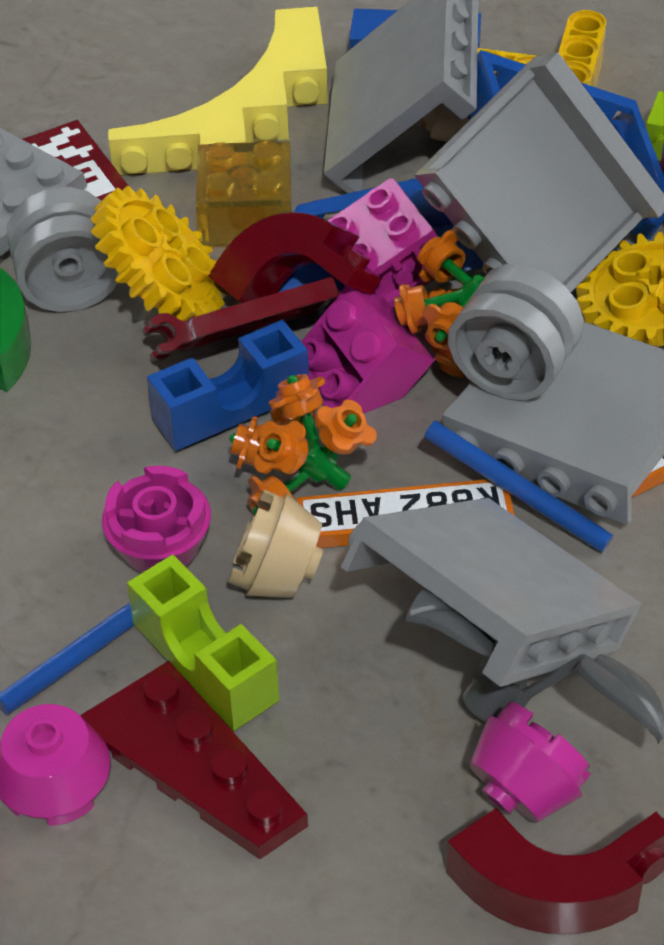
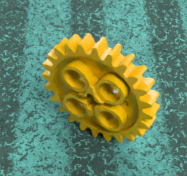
(156, 254)
(628, 291)

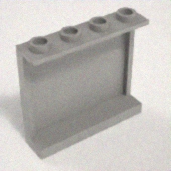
(396, 78)
(541, 177)
(588, 433)
(503, 580)

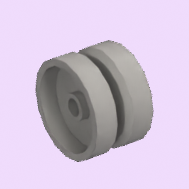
(57, 251)
(516, 332)

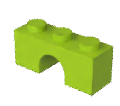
(225, 668)

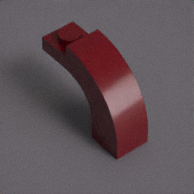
(282, 243)
(550, 889)

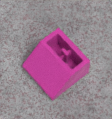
(364, 352)

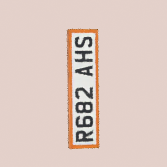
(344, 511)

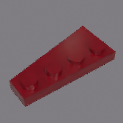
(196, 757)

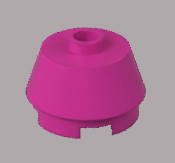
(156, 517)
(51, 764)
(527, 765)

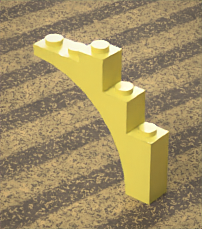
(251, 111)

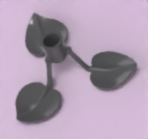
(488, 699)

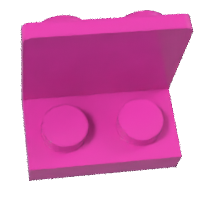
(390, 235)

